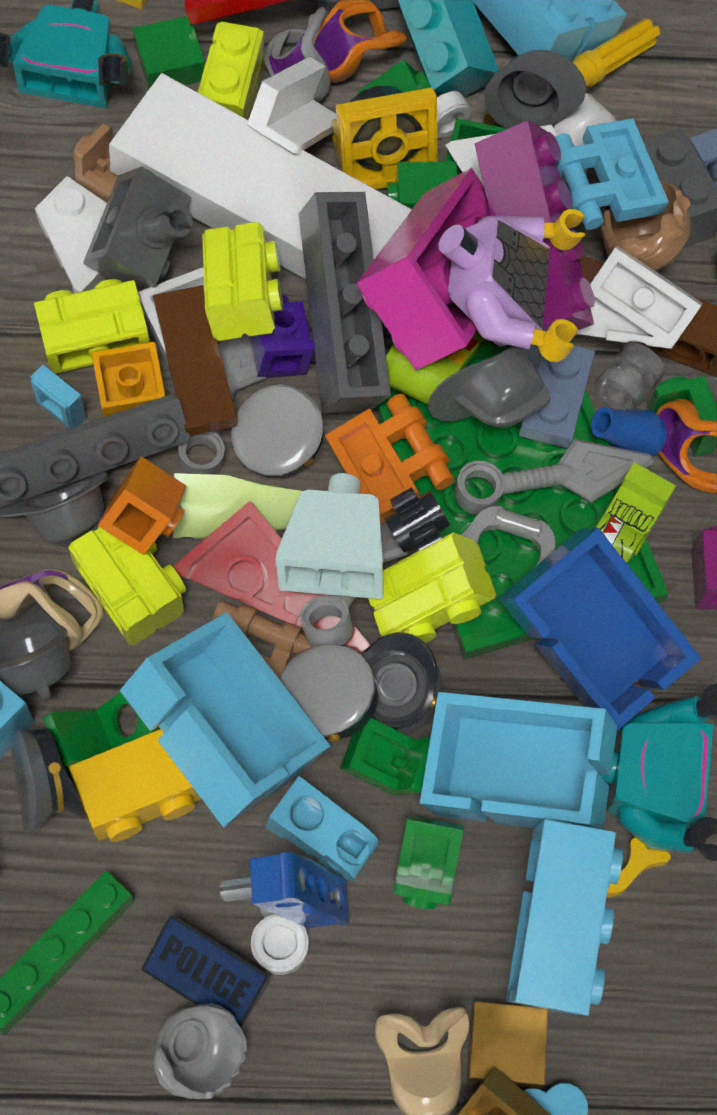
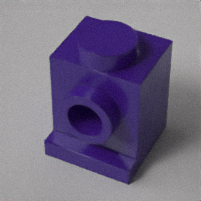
(288, 347)

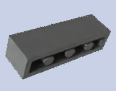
(343, 327)

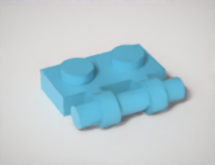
(622, 168)

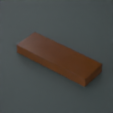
(194, 361)

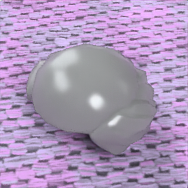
(199, 1051)

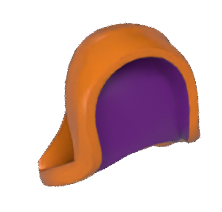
(344, 49)
(682, 427)

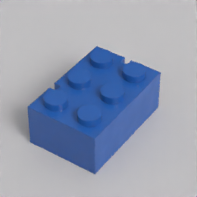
(599, 626)

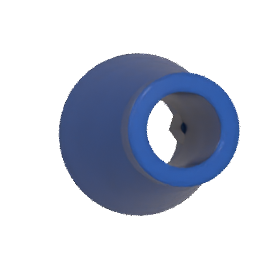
(630, 429)

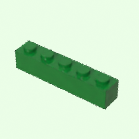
(60, 948)

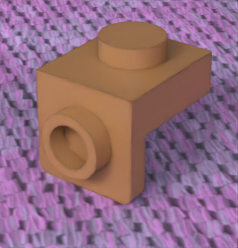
(93, 162)

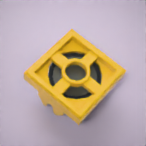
(384, 129)

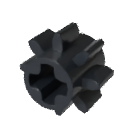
(416, 520)

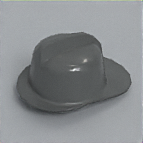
(535, 88)
(494, 390)
(63, 512)
(33, 652)

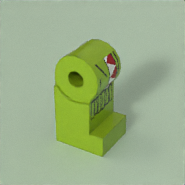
(635, 510)

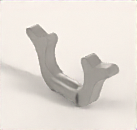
(499, 518)

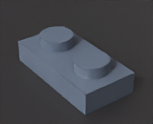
(566, 385)

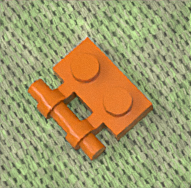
(368, 453)

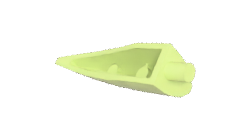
(215, 498)

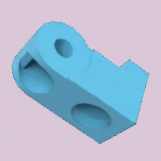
(322, 830)

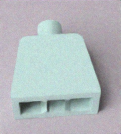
(333, 543)

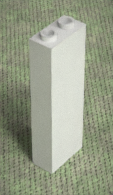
(236, 170)

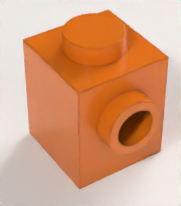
(144, 506)

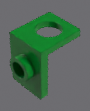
(90, 732)

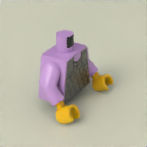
(502, 278)

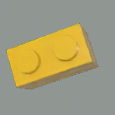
(132, 788)

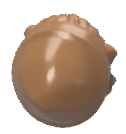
(654, 238)

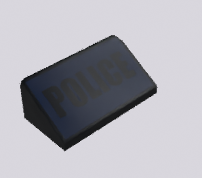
(204, 970)

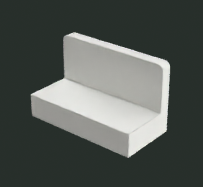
(287, 107)

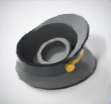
(405, 681)
(41, 779)

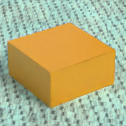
(127, 377)

